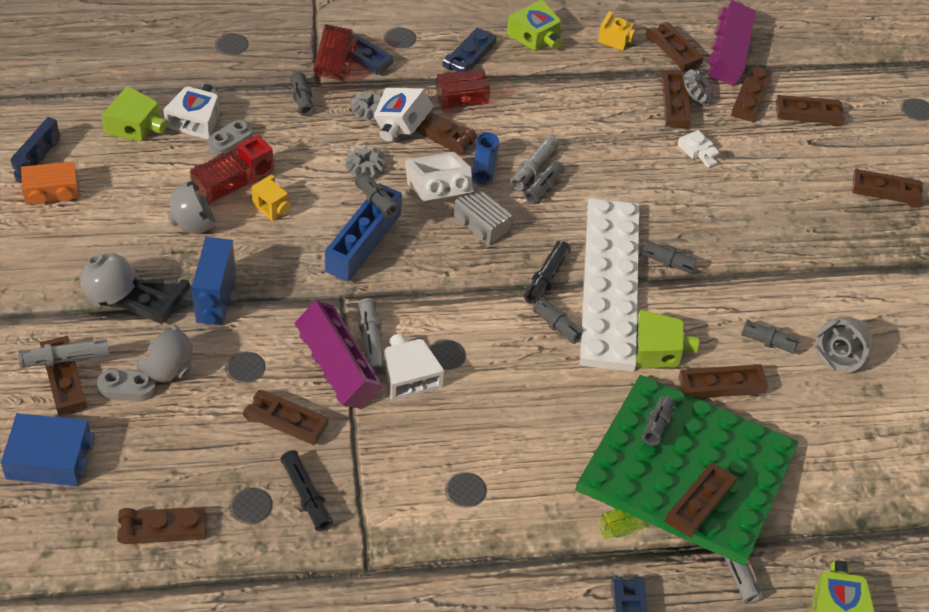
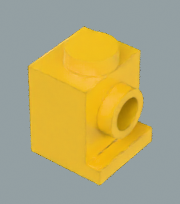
(616, 32)
(270, 198)

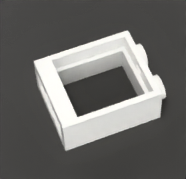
(432, 174)

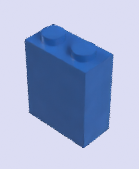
(214, 281)
(47, 449)

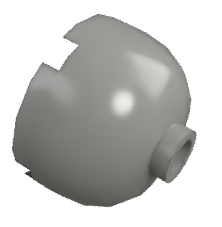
(190, 209)
(107, 278)
(844, 344)
(167, 356)

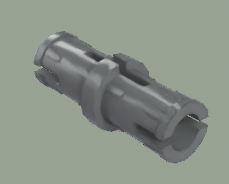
(302, 94)
(552, 172)
(376, 194)
(669, 257)
(558, 320)
(770, 336)
(658, 421)

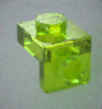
(617, 524)

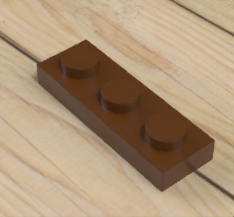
(751, 93)
(675, 99)
(723, 381)
(65, 382)
(700, 500)

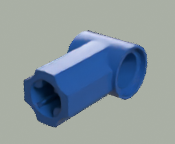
(485, 157)

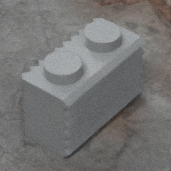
(483, 216)

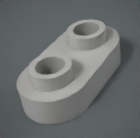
(229, 137)
(125, 385)

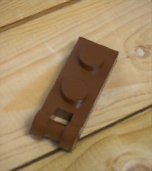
(675, 46)
(810, 109)
(446, 133)
(888, 187)
(286, 417)
(161, 525)

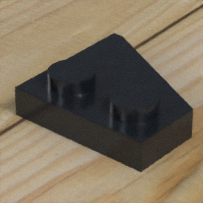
(154, 298)

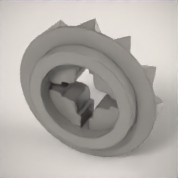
(698, 87)
(360, 105)
(373, 168)

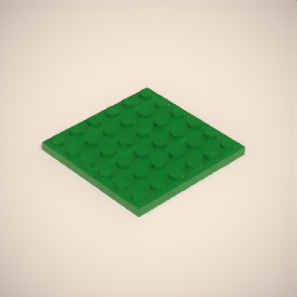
(653, 478)

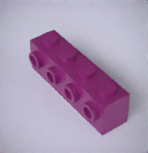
(731, 42)
(338, 355)

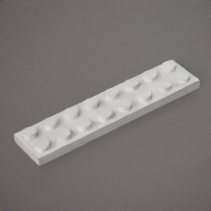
(610, 286)

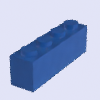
(359, 238)

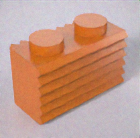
(50, 182)

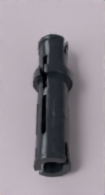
(543, 278)
(311, 500)

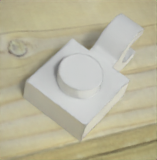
(696, 146)

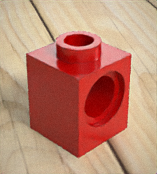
(257, 155)

